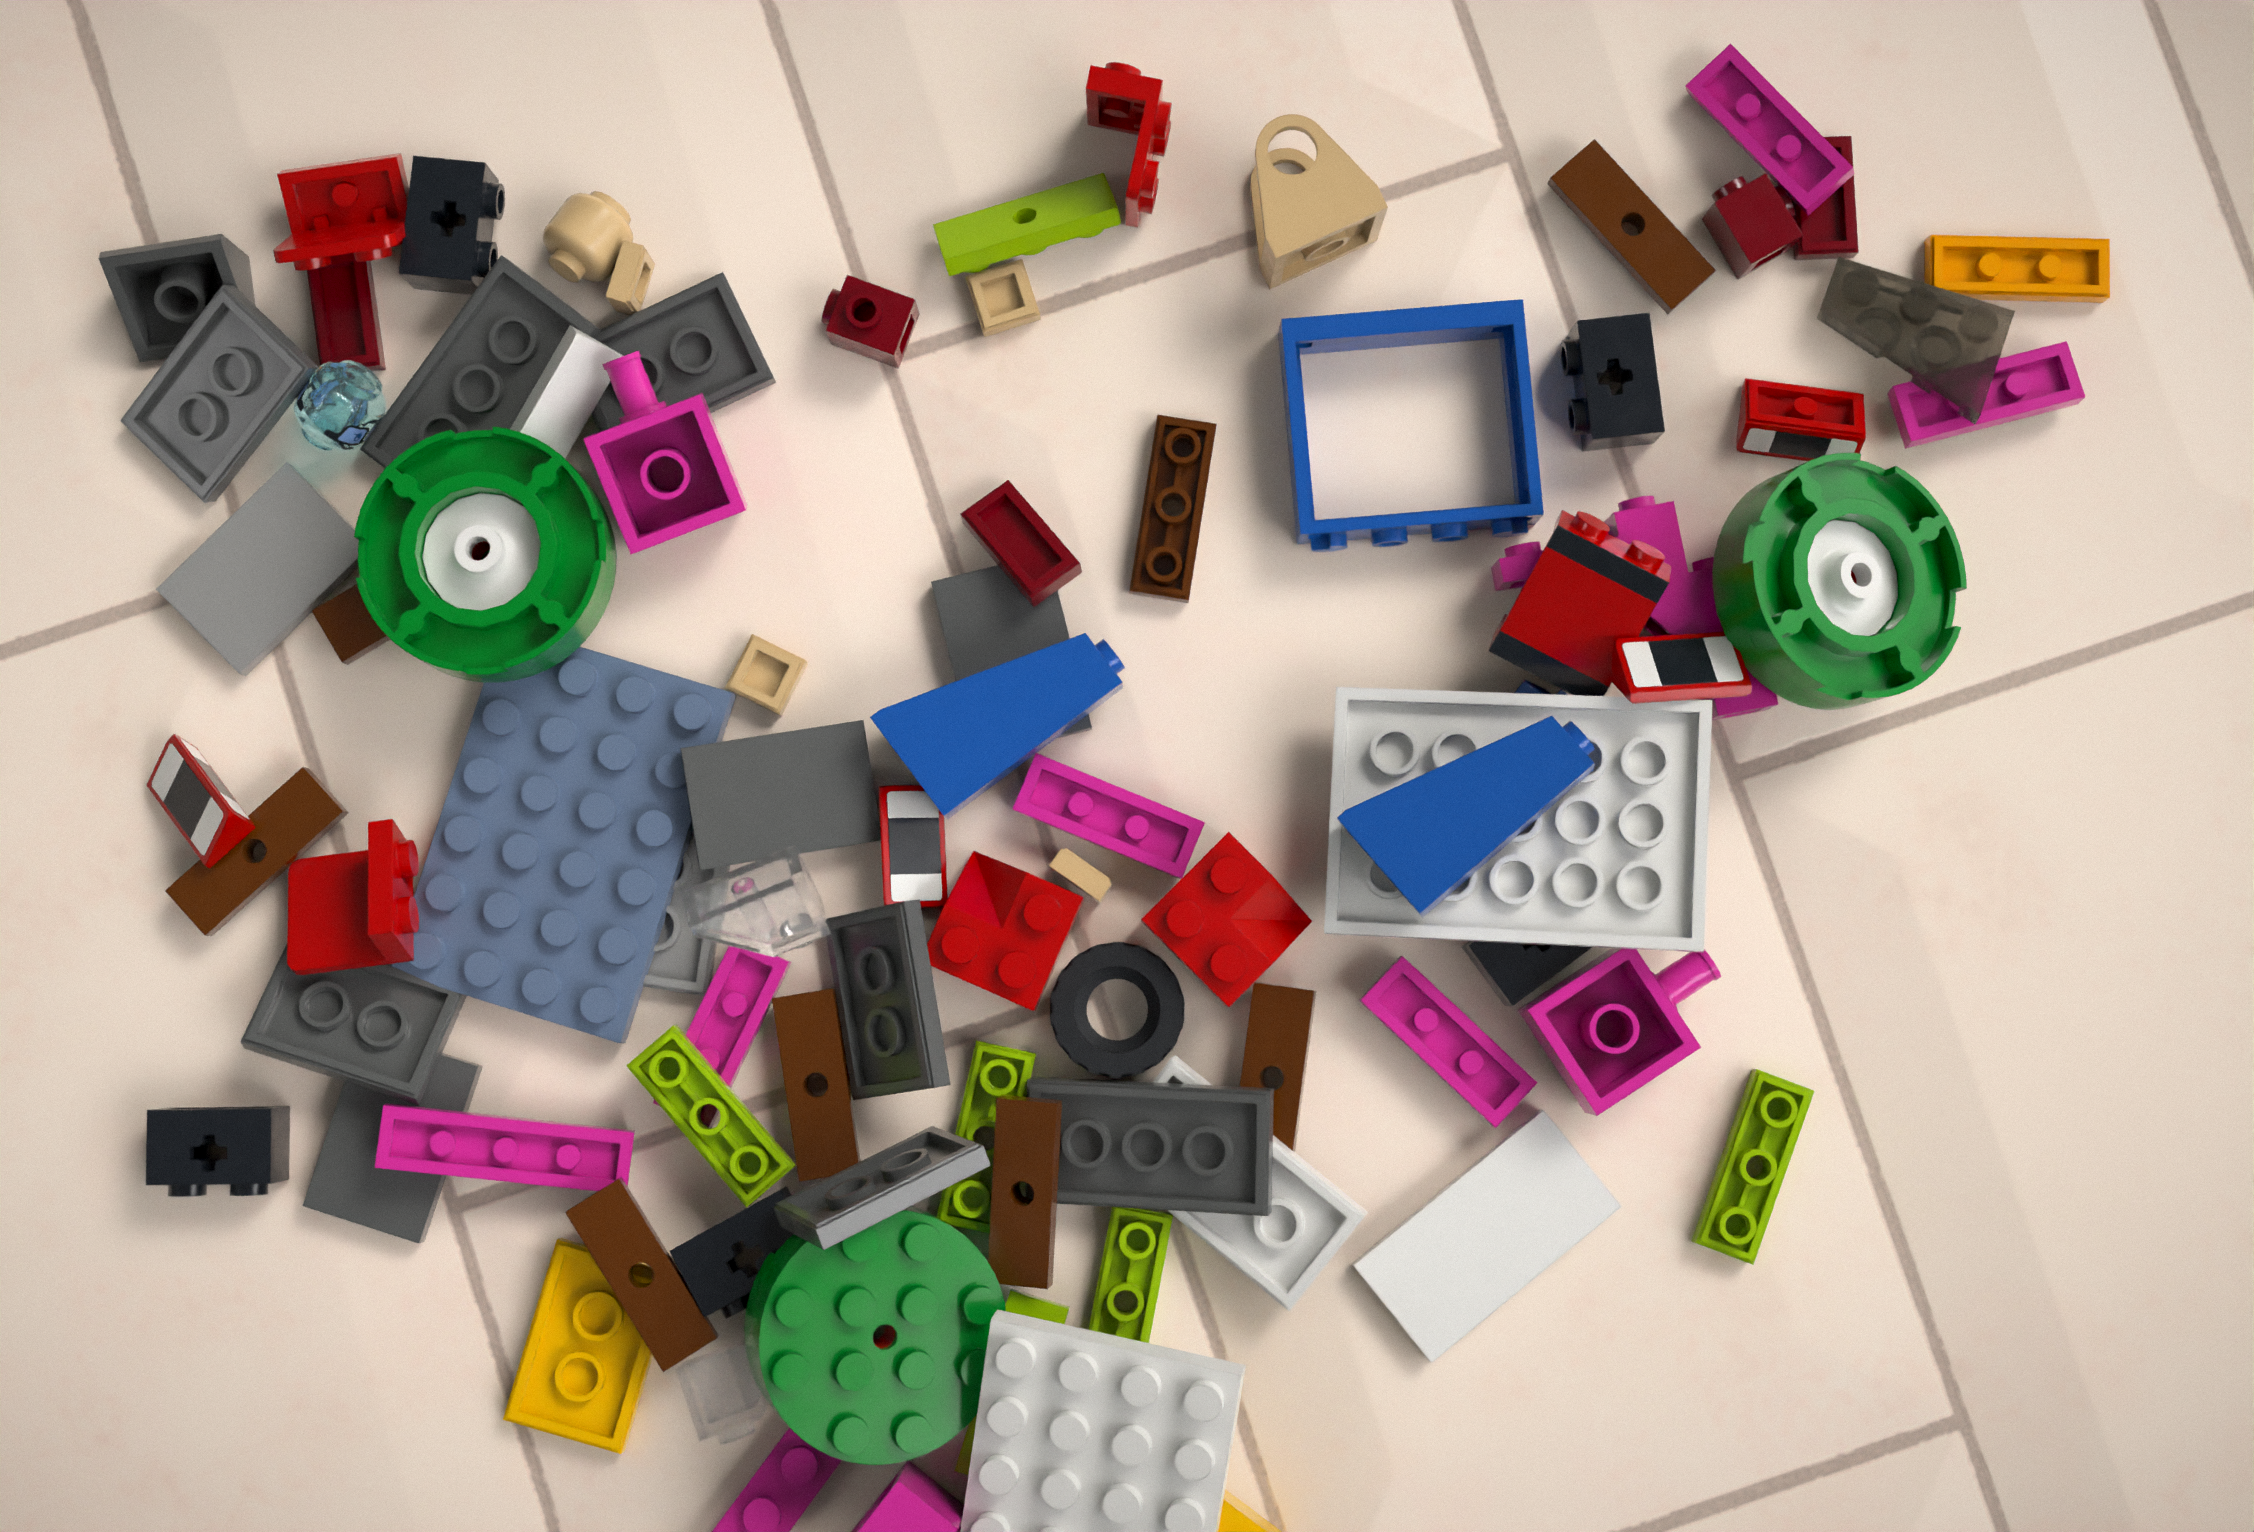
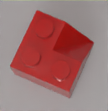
(1227, 920)
(1003, 930)

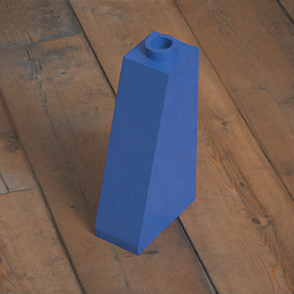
(992, 722)
(1463, 813)

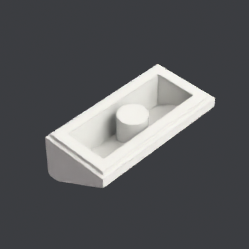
(566, 391)

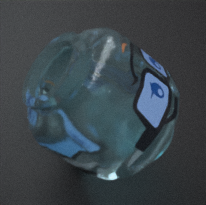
(340, 406)

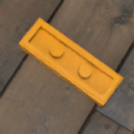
(2019, 267)

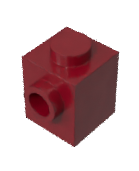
(1751, 223)
(870, 320)

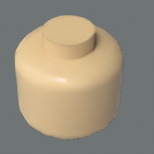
(587, 236)

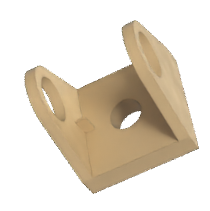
(1311, 214)

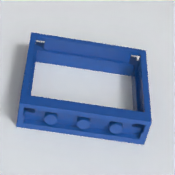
(1410, 328)

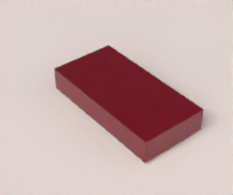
(1833, 225)
(346, 312)
(1021, 543)

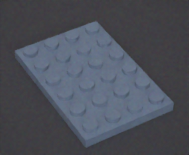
(564, 840)

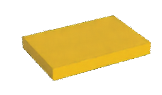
(581, 1356)

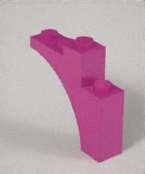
(1685, 604)

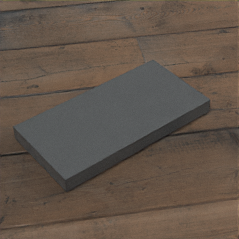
(480, 364)
(1162, 1145)

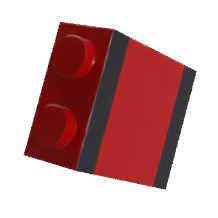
(1579, 602)

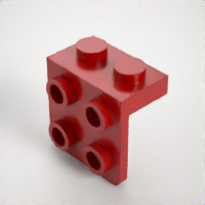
(1132, 104)
(343, 210)
(354, 905)

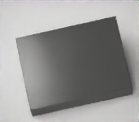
(169, 285)

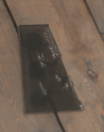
(1928, 331)

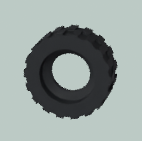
(1105, 1055)

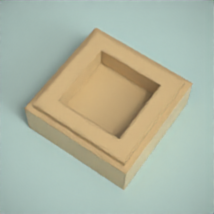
(630, 278)
(1003, 298)
(766, 675)
(1081, 874)

